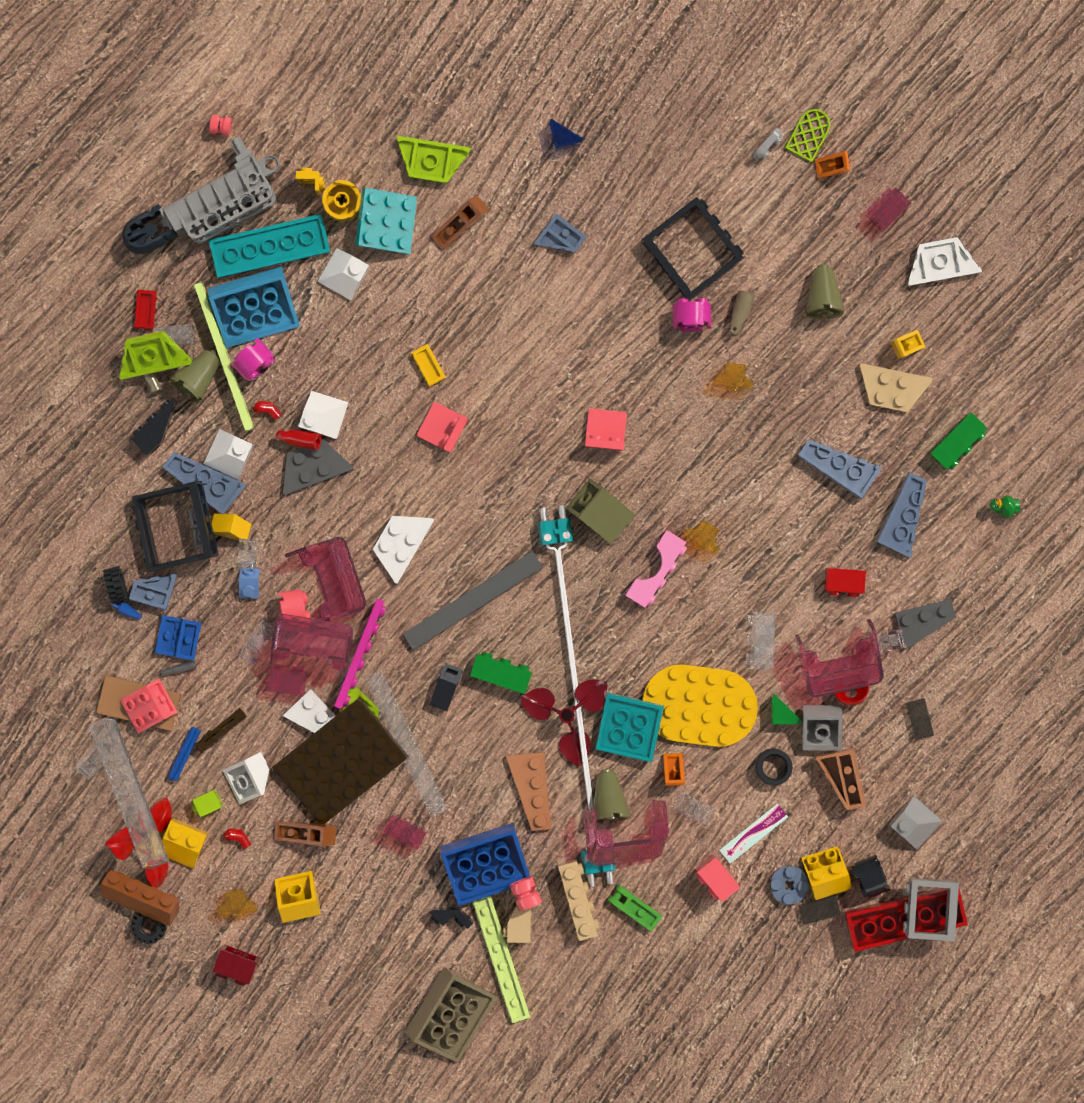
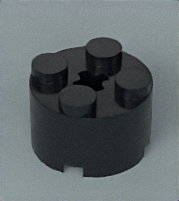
(871, 876)

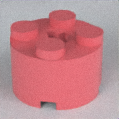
(293, 603)

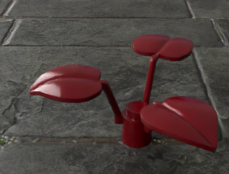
(591, 695)

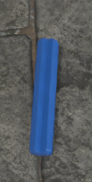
(184, 753)

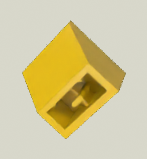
(826, 873)

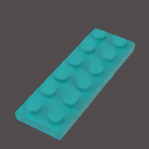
(269, 246)

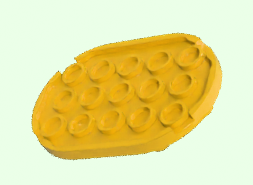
(702, 704)

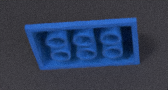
(484, 863)

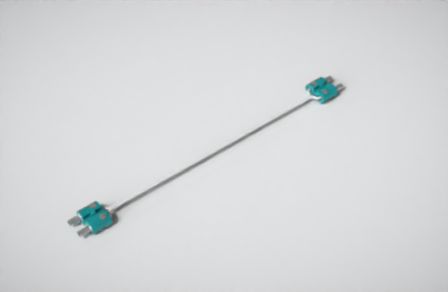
(557, 532)

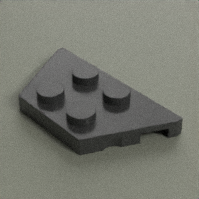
(310, 467)

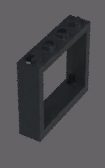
(668, 268)
(203, 521)

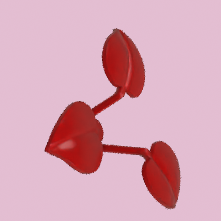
(122, 845)

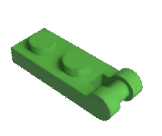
(635, 908)

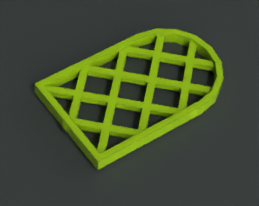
(810, 130)

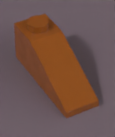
(460, 222)
(305, 833)

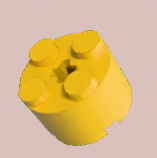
(336, 191)

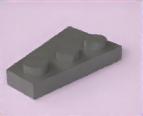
(924, 620)

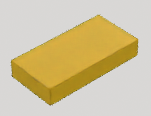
(428, 365)

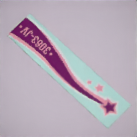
(753, 833)

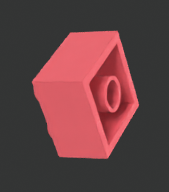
(717, 877)

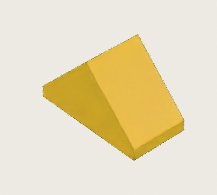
(907, 344)
(230, 526)

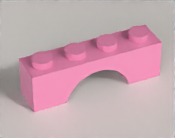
(669, 548)

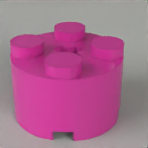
(692, 315)
(253, 360)

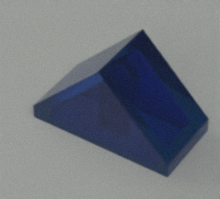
(563, 137)

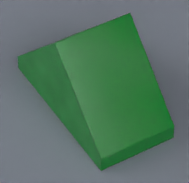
(781, 713)

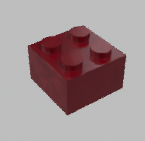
(236, 965)

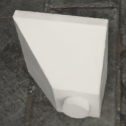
(344, 274)
(323, 414)
(229, 454)
(248, 778)

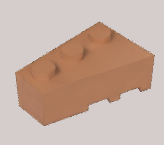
(844, 775)

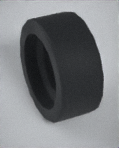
(788, 766)

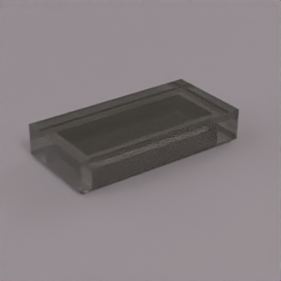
(919, 719)
(819, 909)

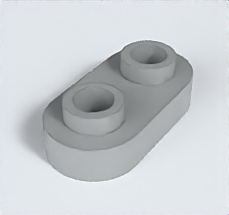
(774, 139)

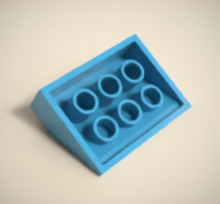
(253, 307)

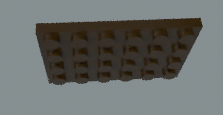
(340, 761)

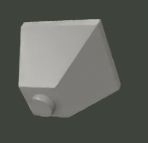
(915, 822)

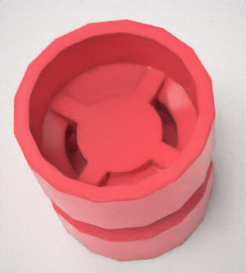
(525, 893)

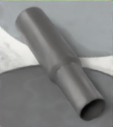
(179, 668)

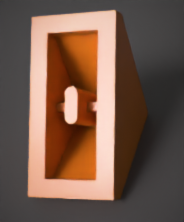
(832, 165)
(673, 769)

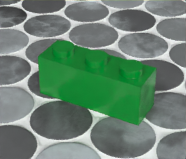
(958, 441)
(501, 672)

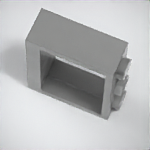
(951, 909)

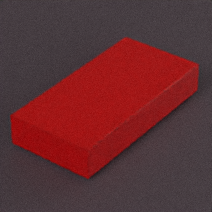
(145, 309)

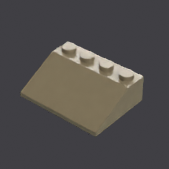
(450, 1015)

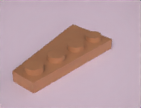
(531, 784)

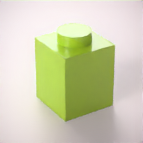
(206, 803)

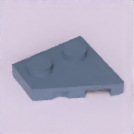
(561, 235)
(154, 591)

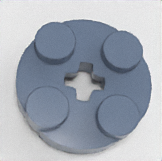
(800, 885)

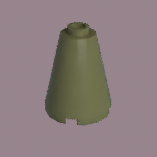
(824, 294)
(195, 378)
(609, 798)

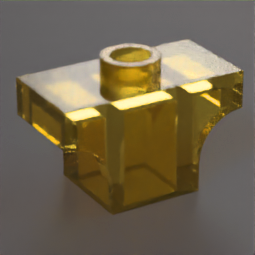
(734, 378)
(703, 537)
(237, 904)

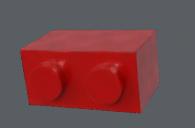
(845, 581)

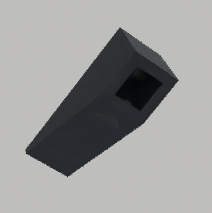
(154, 432)

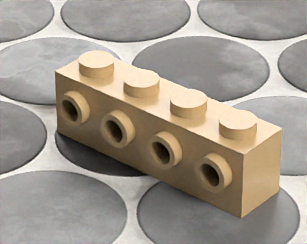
(577, 899)

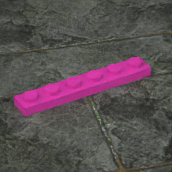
(363, 647)

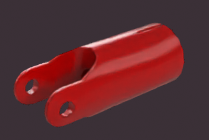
(300, 438)

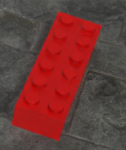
(883, 921)

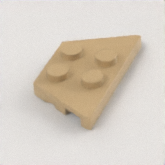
(892, 388)

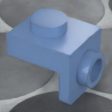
(249, 583)

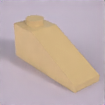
(518, 926)

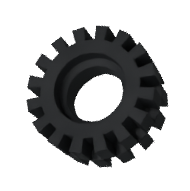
(115, 584)
(143, 936)

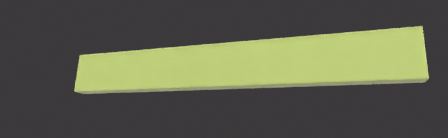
(224, 357)
(501, 959)

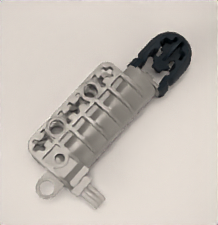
(208, 205)

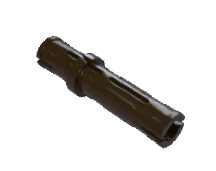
(220, 730)

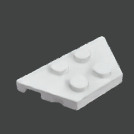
(941, 261)
(400, 542)

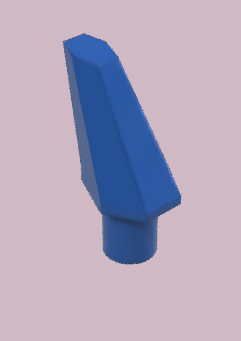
(126, 610)

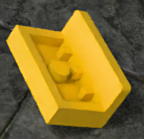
(307, 176)

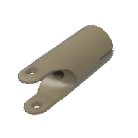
(741, 311)

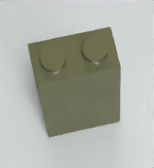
(600, 511)

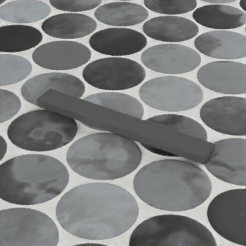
(472, 600)

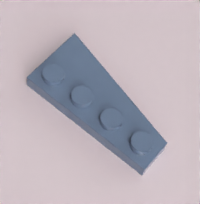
(847, 471)
(218, 487)
(901, 522)

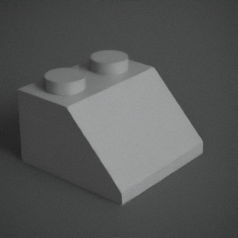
(822, 727)

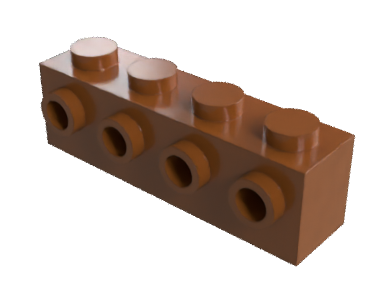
(140, 897)

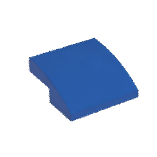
(177, 637)

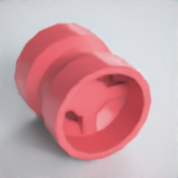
(225, 125)

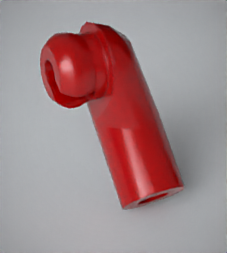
(267, 407)
(237, 835)

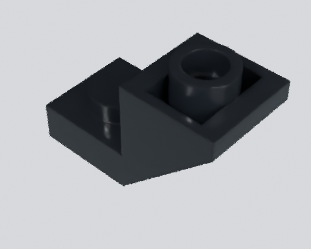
(446, 687)
(444, 914)

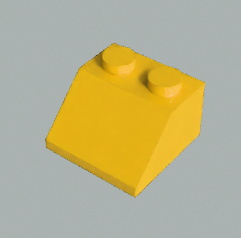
(184, 842)
(297, 896)

